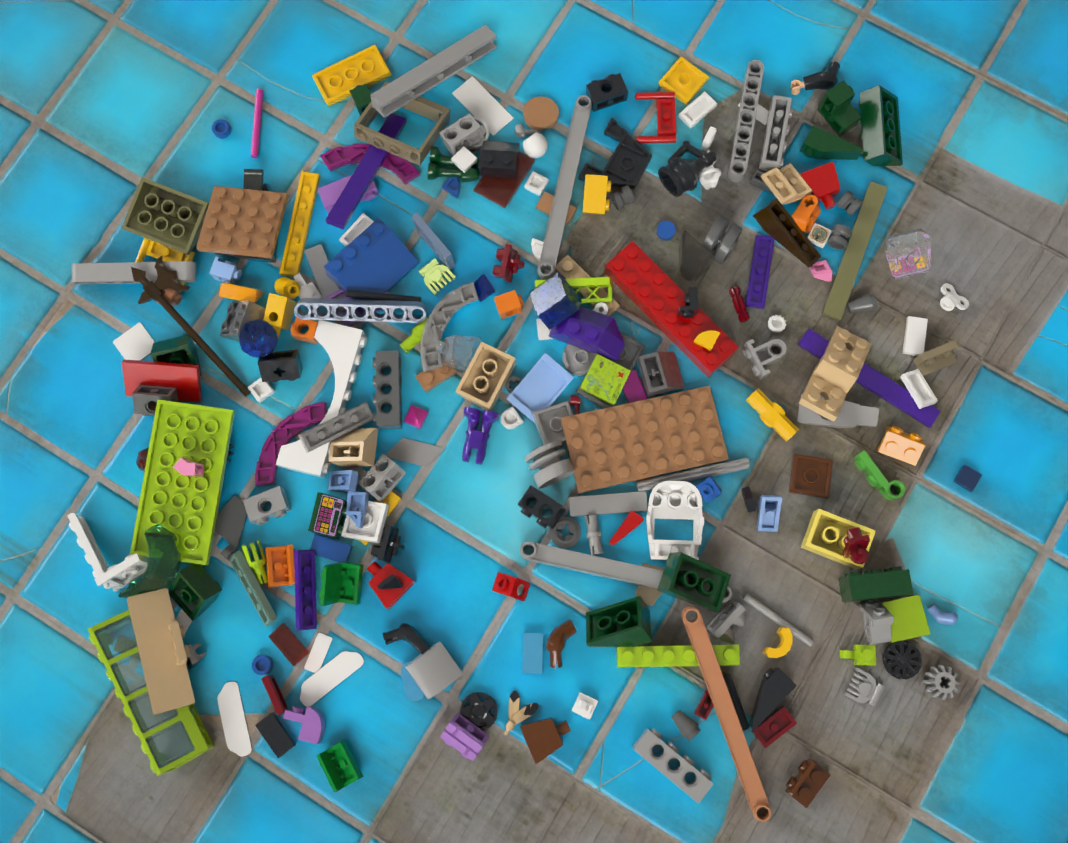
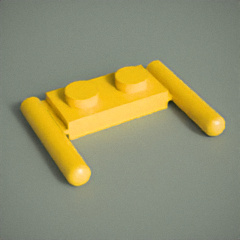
(156, 250)

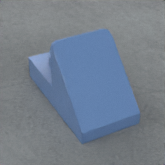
(344, 481)
(769, 513)

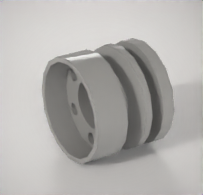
(548, 461)

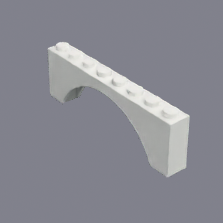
(344, 349)

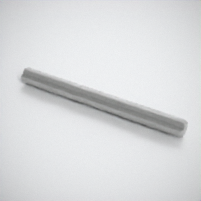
(695, 474)

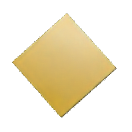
(683, 80)

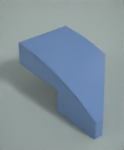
(357, 507)

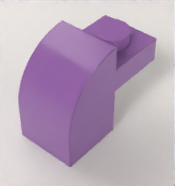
(312, 723)

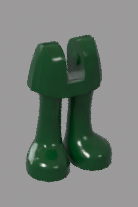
(438, 159)

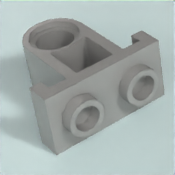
(763, 356)
(876, 622)

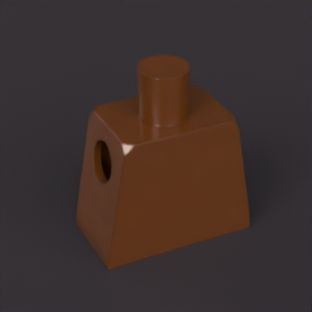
(544, 737)

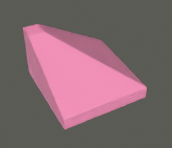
(822, 271)

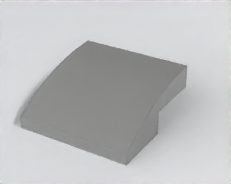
(434, 670)

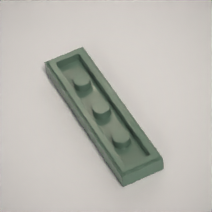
(253, 588)

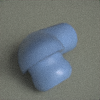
(942, 617)

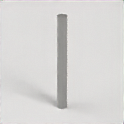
(778, 619)

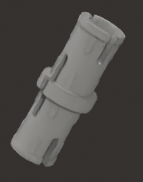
(593, 535)

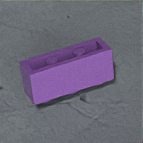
(332, 191)

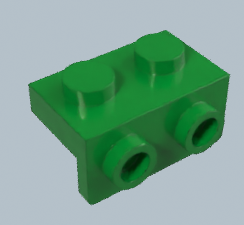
(339, 766)

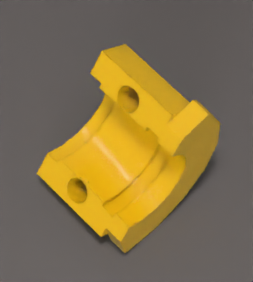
(784, 646)

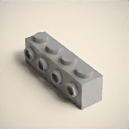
(776, 129)

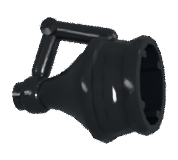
(682, 174)

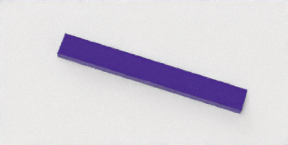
(363, 175)
(876, 383)

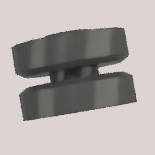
(721, 240)

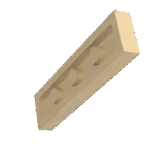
(570, 269)

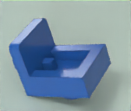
(709, 489)

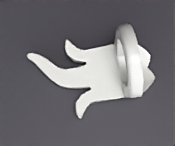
(709, 176)

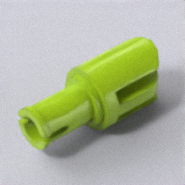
(414, 338)
(257, 565)

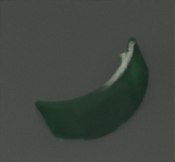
(162, 563)

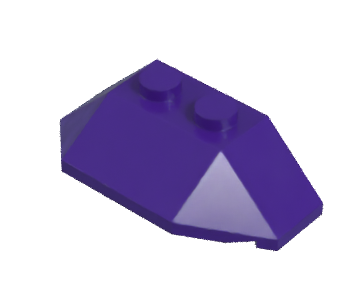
(591, 332)

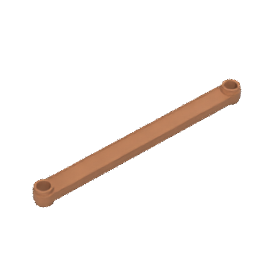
(726, 714)

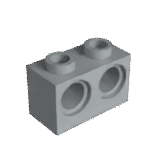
(462, 133)
(382, 478)

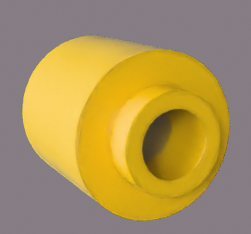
(287, 287)

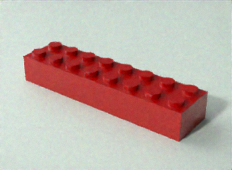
(660, 302)

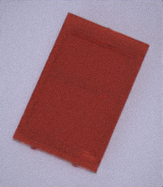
(501, 189)

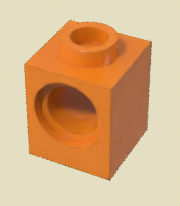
(508, 304)
(298, 325)

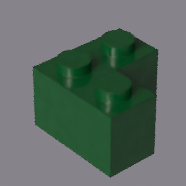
(837, 109)

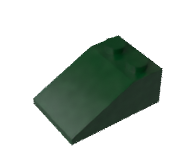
(694, 581)
(619, 624)

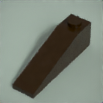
(782, 227)

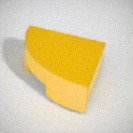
(707, 339)

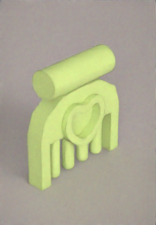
(434, 274)

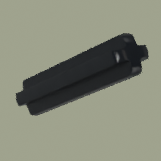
(736, 701)

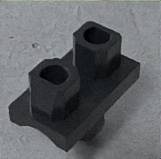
(389, 545)

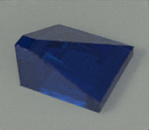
(483, 288)

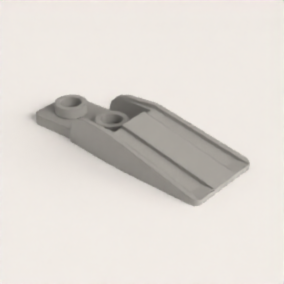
(848, 417)

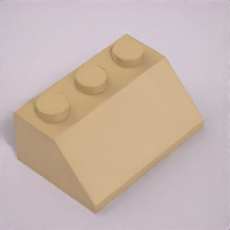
(486, 376)

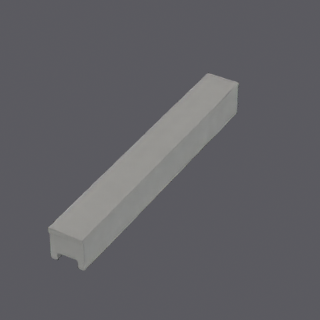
(433, 71)

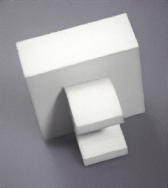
(584, 705)

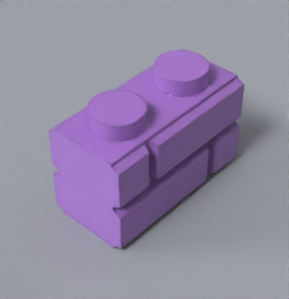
(464, 737)

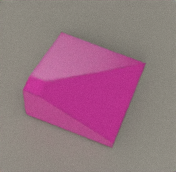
(416, 416)

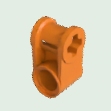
(807, 213)

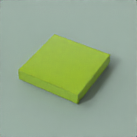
(908, 618)

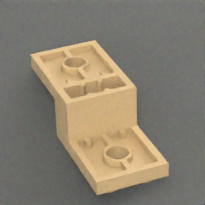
(835, 374)

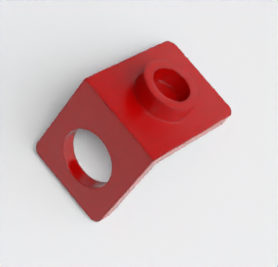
(508, 586)

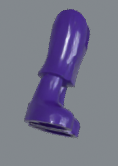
(475, 438)

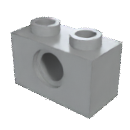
(255, 505)

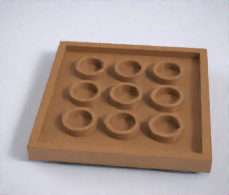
(242, 222)

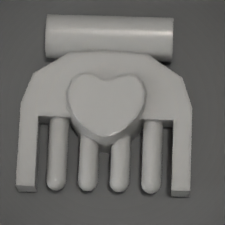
(866, 690)

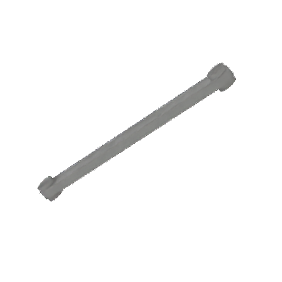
(564, 187)
(596, 565)

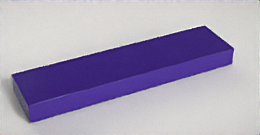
(759, 271)
(305, 589)

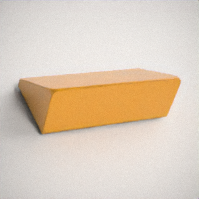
(239, 292)

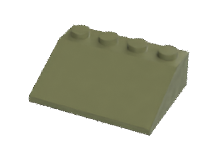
(166, 216)

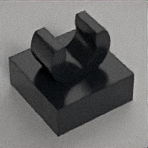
(194, 658)

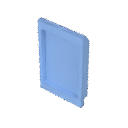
(540, 386)

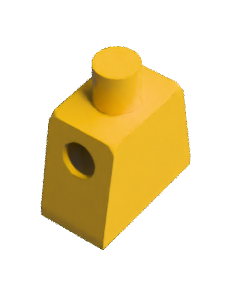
(279, 312)

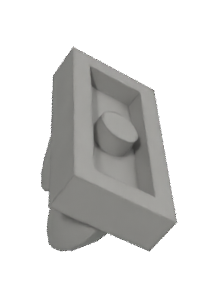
(720, 625)

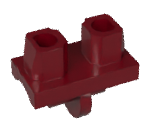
(510, 263)
(856, 546)

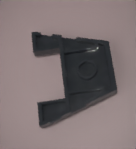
(627, 161)

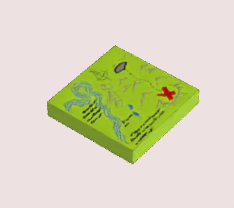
(605, 379)

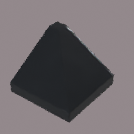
(391, 582)

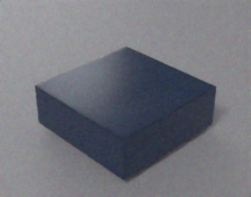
(967, 478)

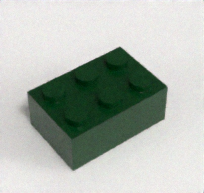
(875, 584)

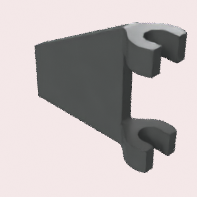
(230, 525)

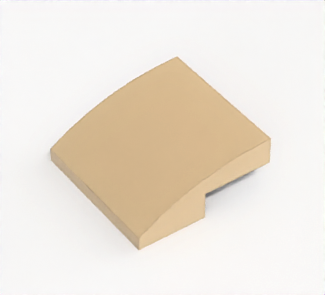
(786, 184)

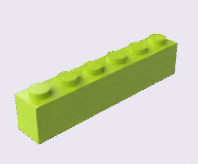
(672, 656)

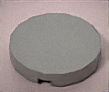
(577, 360)

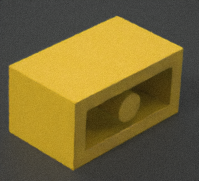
(595, 194)

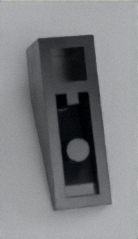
(771, 693)

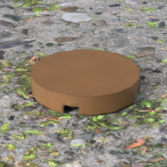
(540, 113)

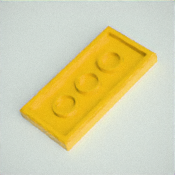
(359, 69)

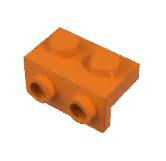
(280, 566)

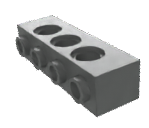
(391, 419)

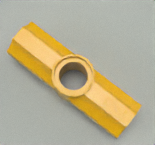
(772, 414)

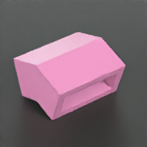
(189, 468)

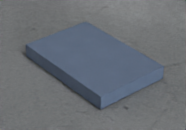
(433, 241)

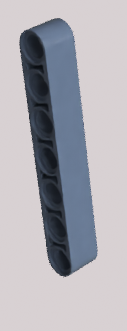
(353, 315)

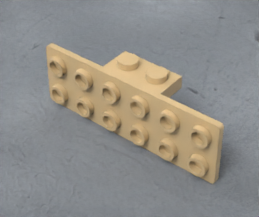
(161, 650)

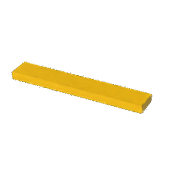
(299, 224)

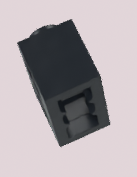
(543, 504)

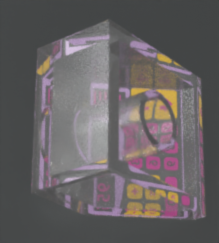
(908, 253)

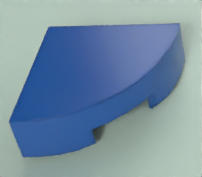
(452, 186)

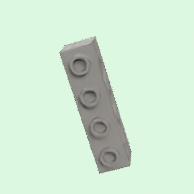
(697, 788)

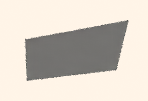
(414, 452)

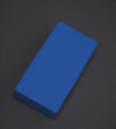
(331, 549)

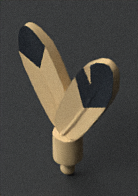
(516, 715)

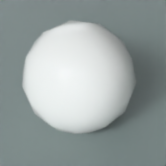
(535, 145)

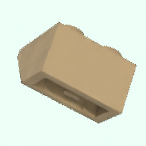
(354, 448)

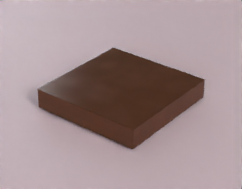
(810, 476)

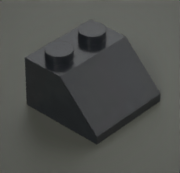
(499, 159)

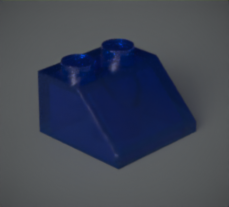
(555, 300)

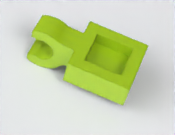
(861, 654)

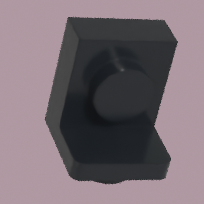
(691, 304)

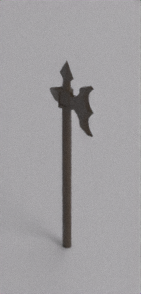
(153, 291)

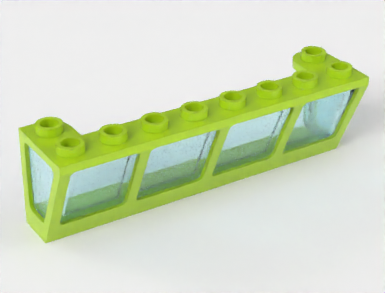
(166, 738)

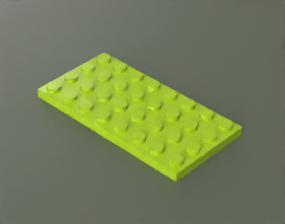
(179, 501)

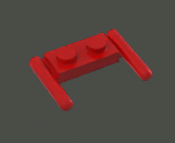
(665, 117)

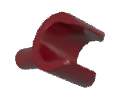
(575, 401)

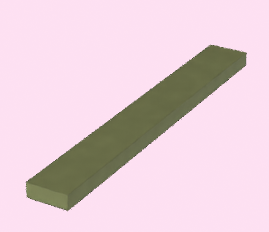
(854, 251)

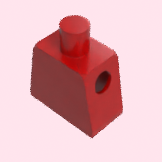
(824, 183)
(390, 596)

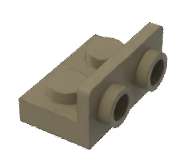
(936, 358)

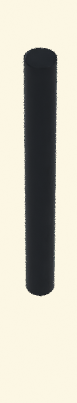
(380, 296)

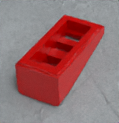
(629, 524)

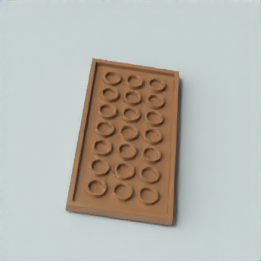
(644, 439)

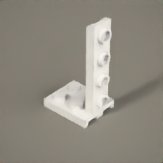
(111, 577)

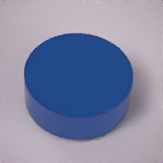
(221, 129)
(666, 230)
(262, 665)

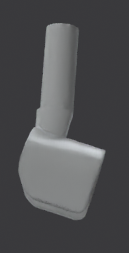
(521, 132)

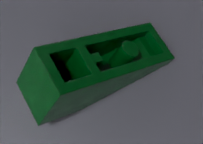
(824, 145)

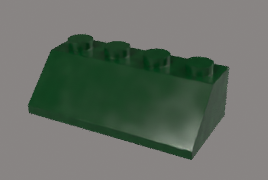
(880, 127)

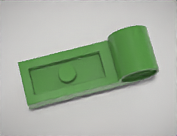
(876, 478)

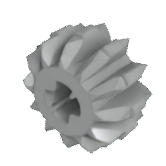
(948, 683)

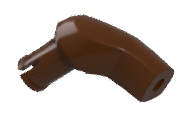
(557, 641)

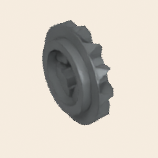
(573, 528)

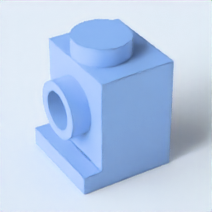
(225, 271)

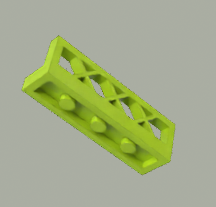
(597, 282)

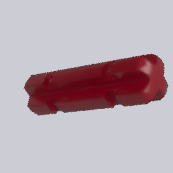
(739, 304)

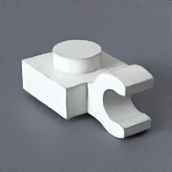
(306, 290)

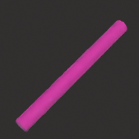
(257, 123)

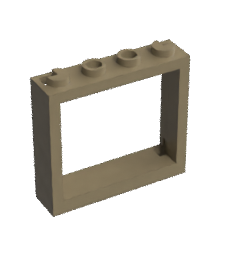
(419, 106)

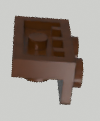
(807, 782)

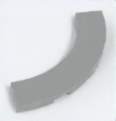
(438, 321)

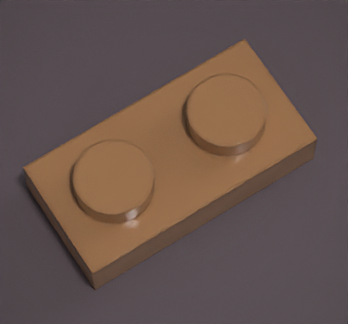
(433, 378)

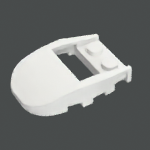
(675, 501)

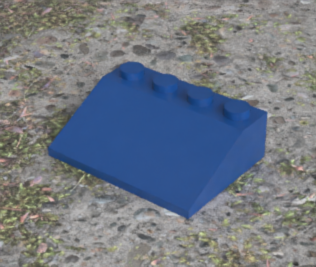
(371, 261)

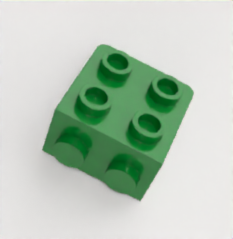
(341, 583)

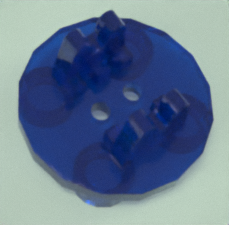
(258, 329)

